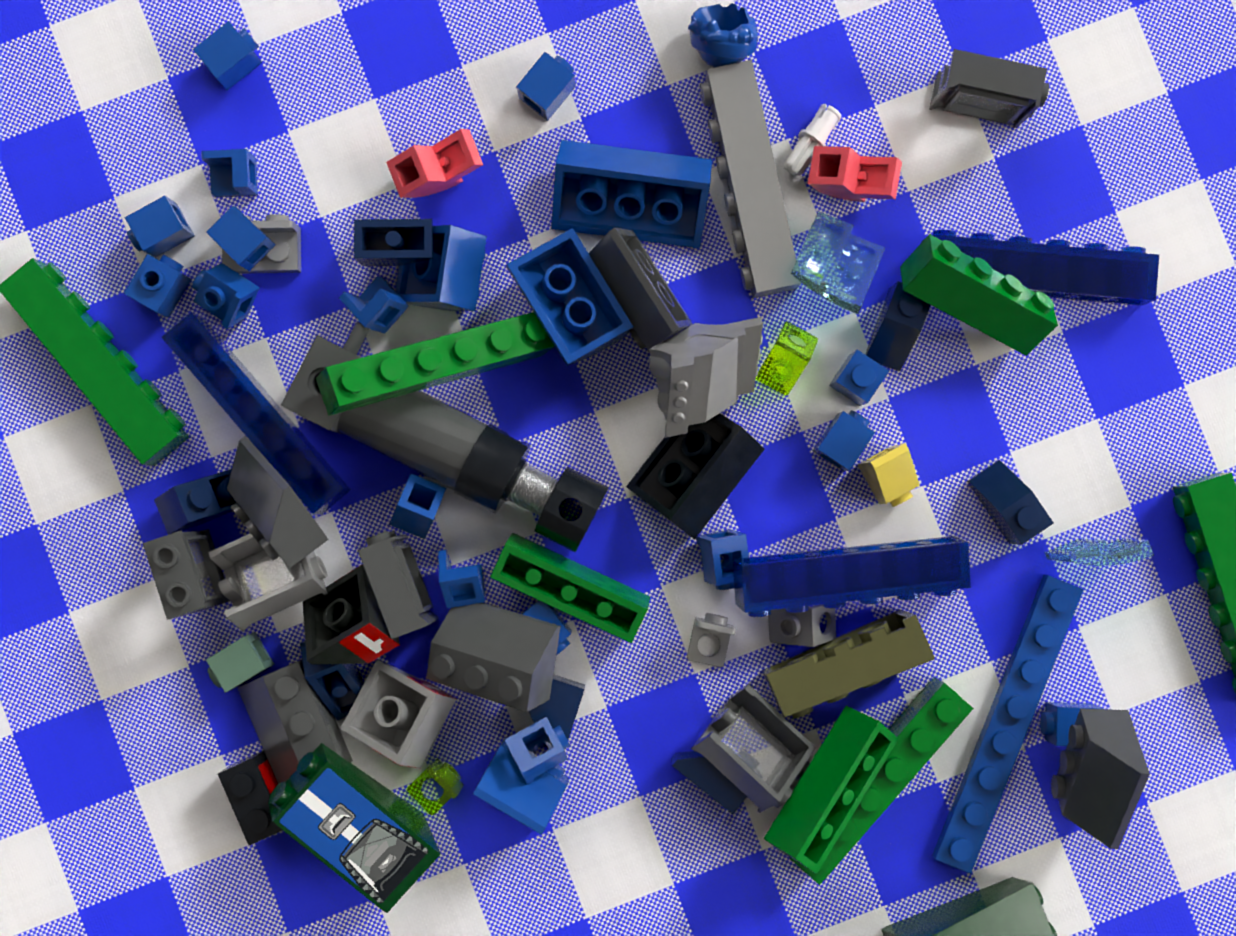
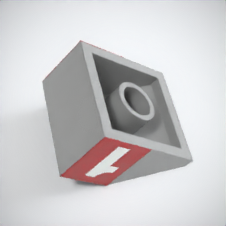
(398, 714)

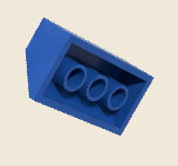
(631, 189)

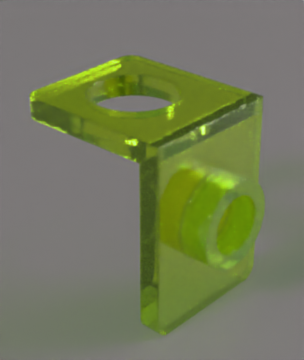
(787, 359)
(445, 776)

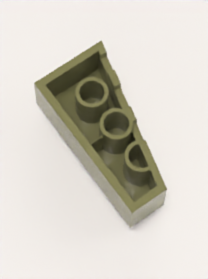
(848, 663)

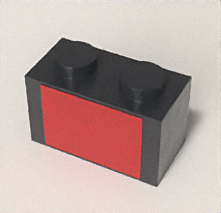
(248, 791)

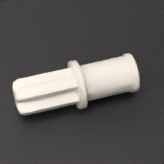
(813, 135)

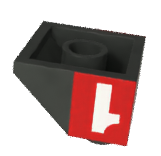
(346, 623)

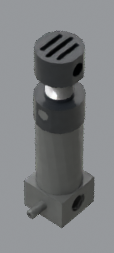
(448, 447)

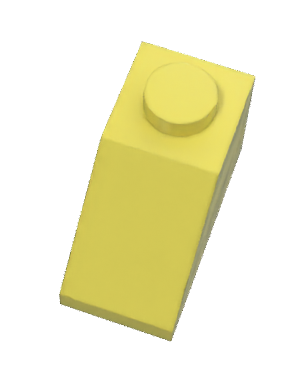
(890, 474)

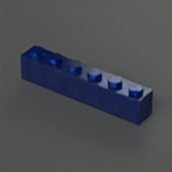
(1068, 271)
(256, 413)
(851, 574)

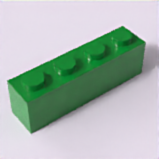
(978, 294)
(571, 587)
(831, 788)

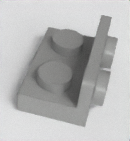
(284, 256)

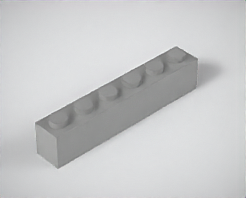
(751, 179)

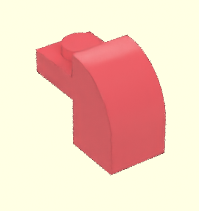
(434, 168)
(853, 177)

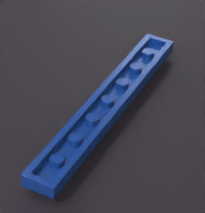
(1007, 723)

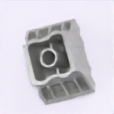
(705, 371)

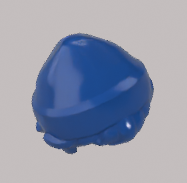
(723, 34)

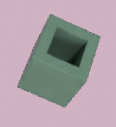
(238, 662)

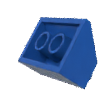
(570, 297)

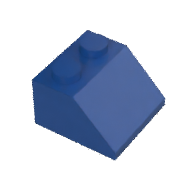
(451, 277)
(507, 790)

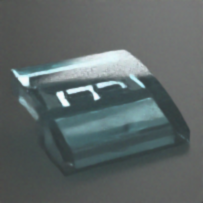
(837, 262)
(1101, 553)

